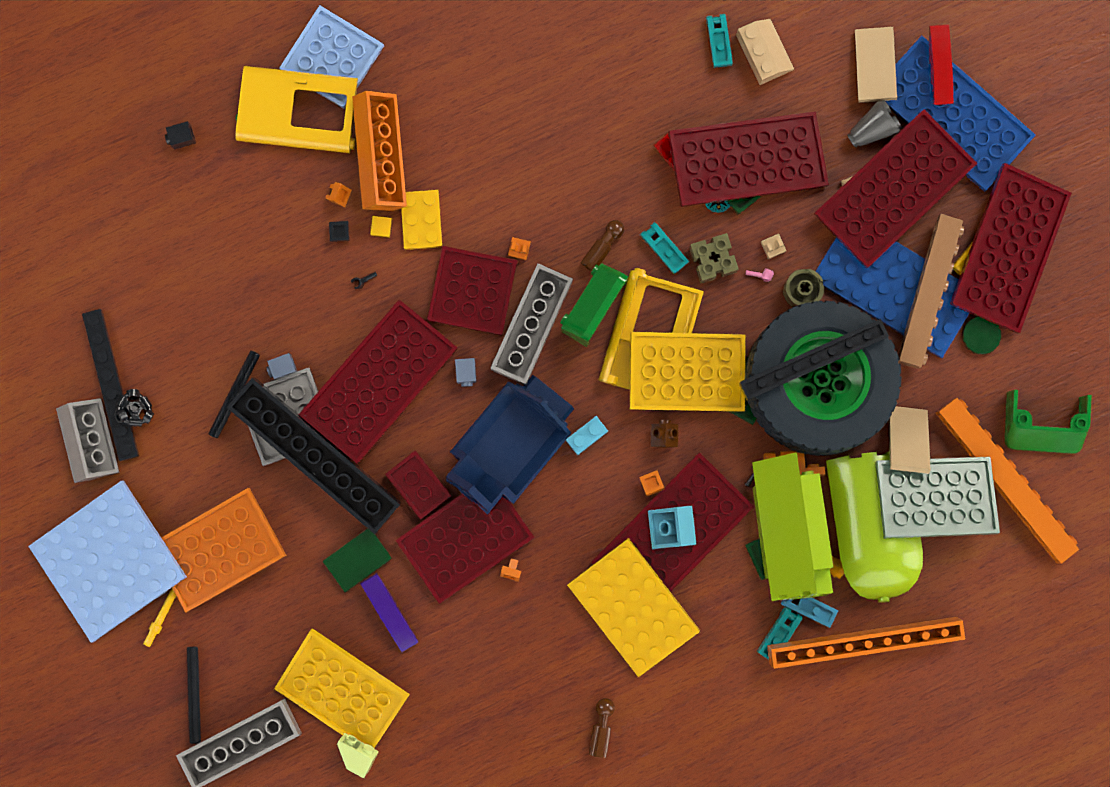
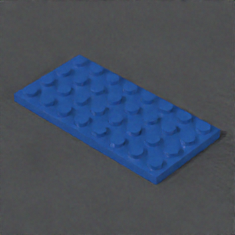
(973, 121)
(888, 289)

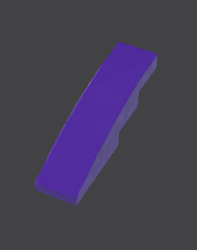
(389, 612)

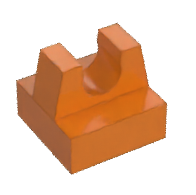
(339, 194)
(519, 248)
(651, 483)
(511, 572)

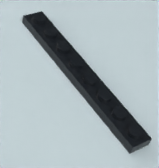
(813, 359)
(109, 382)

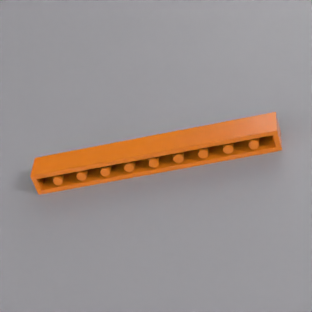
(1008, 482)
(865, 642)

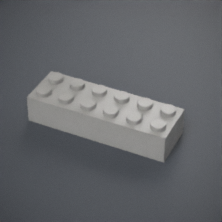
(531, 324)
(239, 744)

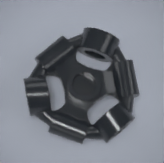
(133, 408)

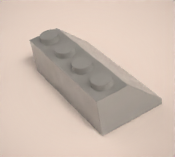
(87, 440)

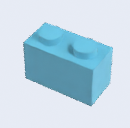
(586, 435)

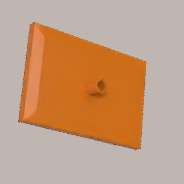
(222, 549)

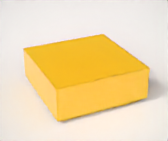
(381, 226)

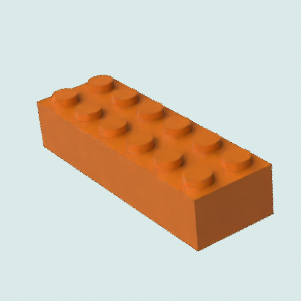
(379, 151)

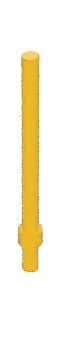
(155, 626)

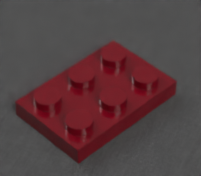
(418, 484)

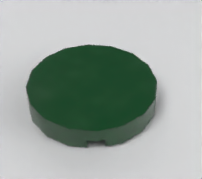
(981, 336)

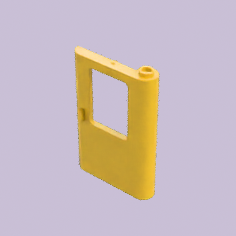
(268, 106)
(617, 359)

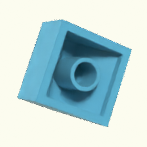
(672, 527)

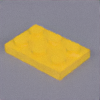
(422, 220)

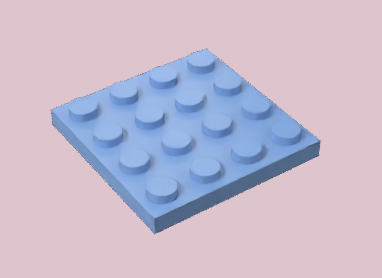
(333, 49)

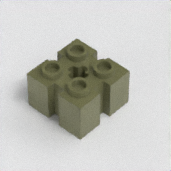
(708, 268)

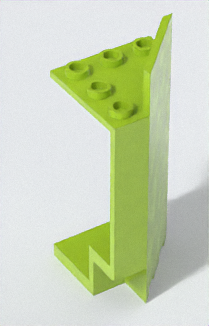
(792, 529)

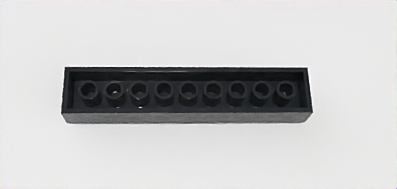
(313, 455)

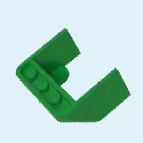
(593, 303)
(1025, 437)

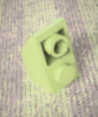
(356, 755)

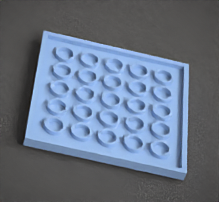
(107, 561)

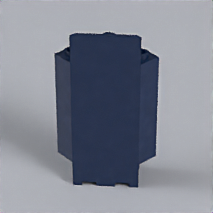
(510, 443)

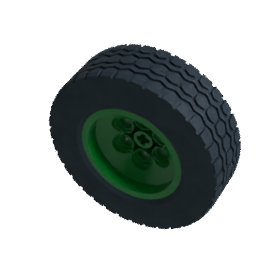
(851, 415)

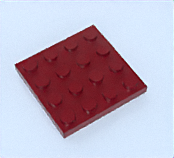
(472, 290)

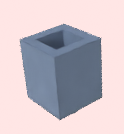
(281, 366)
(466, 372)

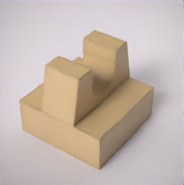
(773, 246)

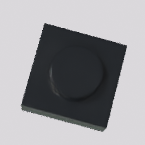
(339, 231)

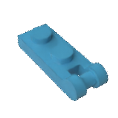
(813, 609)

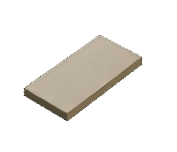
(875, 64)
(909, 440)

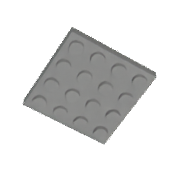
(296, 392)

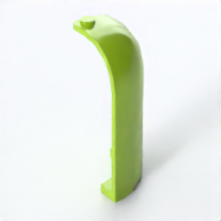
(871, 564)

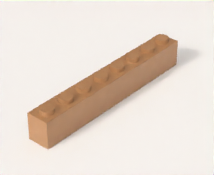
(929, 291)

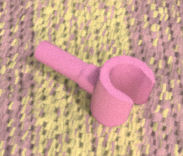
(766, 276)

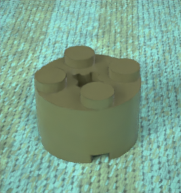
(801, 278)

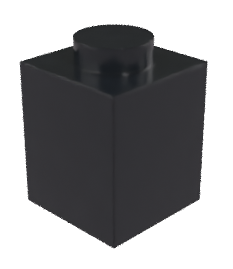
(180, 135)

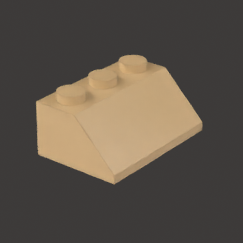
(764, 50)

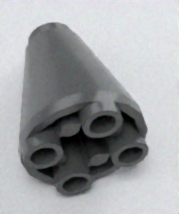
(874, 125)

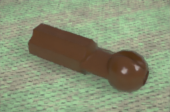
(602, 247)
(601, 731)

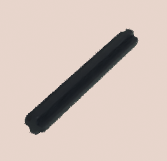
(237, 386)
(193, 695)

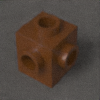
(664, 434)

